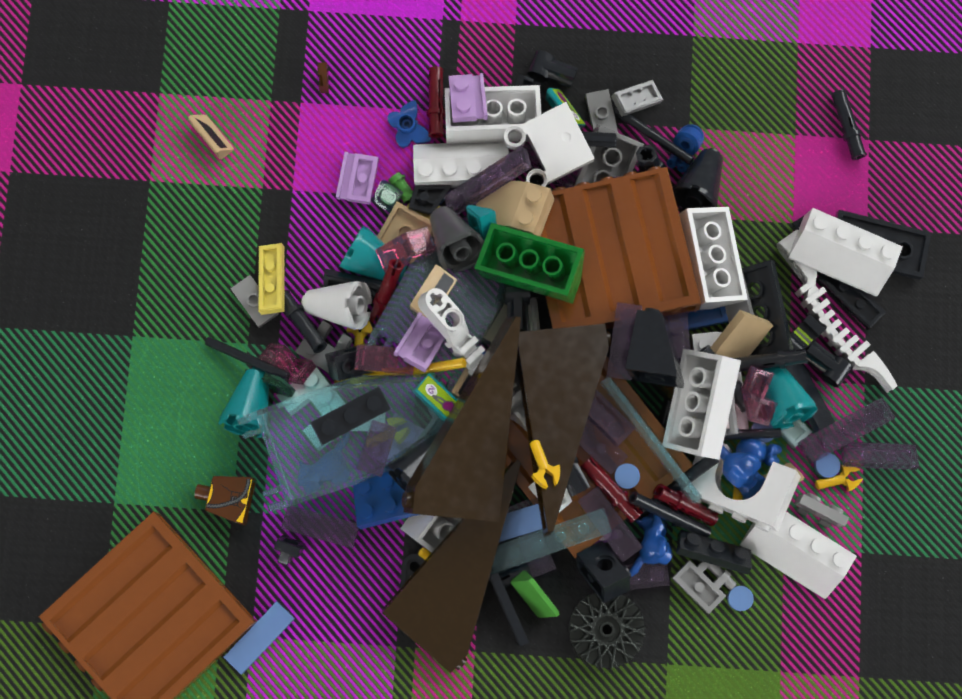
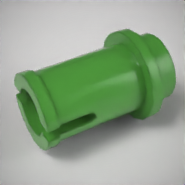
(399, 182)

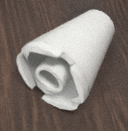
(340, 304)

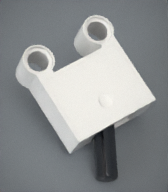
(558, 143)

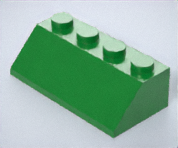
(531, 262)

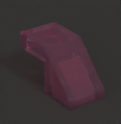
(406, 247)
(282, 357)
(381, 359)
(755, 386)

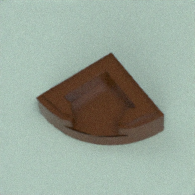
(323, 73)

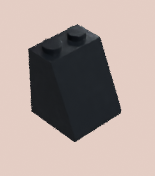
(652, 351)

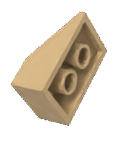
(520, 206)

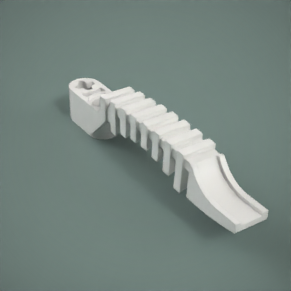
(460, 340)
(870, 363)

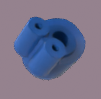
(689, 139)
(763, 452)

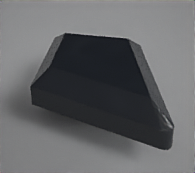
(428, 197)

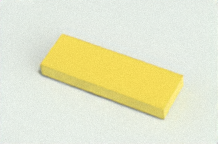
(271, 279)

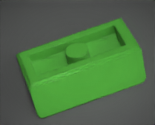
(534, 595)

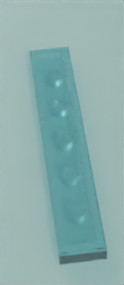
(651, 440)
(563, 536)

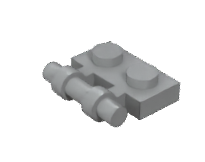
(700, 587)

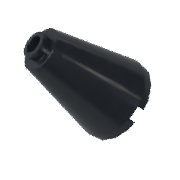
(700, 182)
(405, 465)

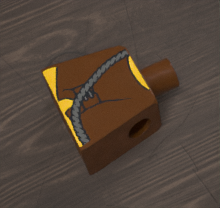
(228, 497)

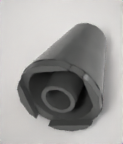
(454, 240)

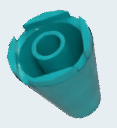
(362, 256)
(248, 397)
(792, 400)

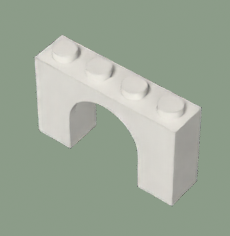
(764, 508)

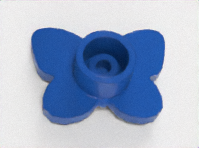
(408, 126)

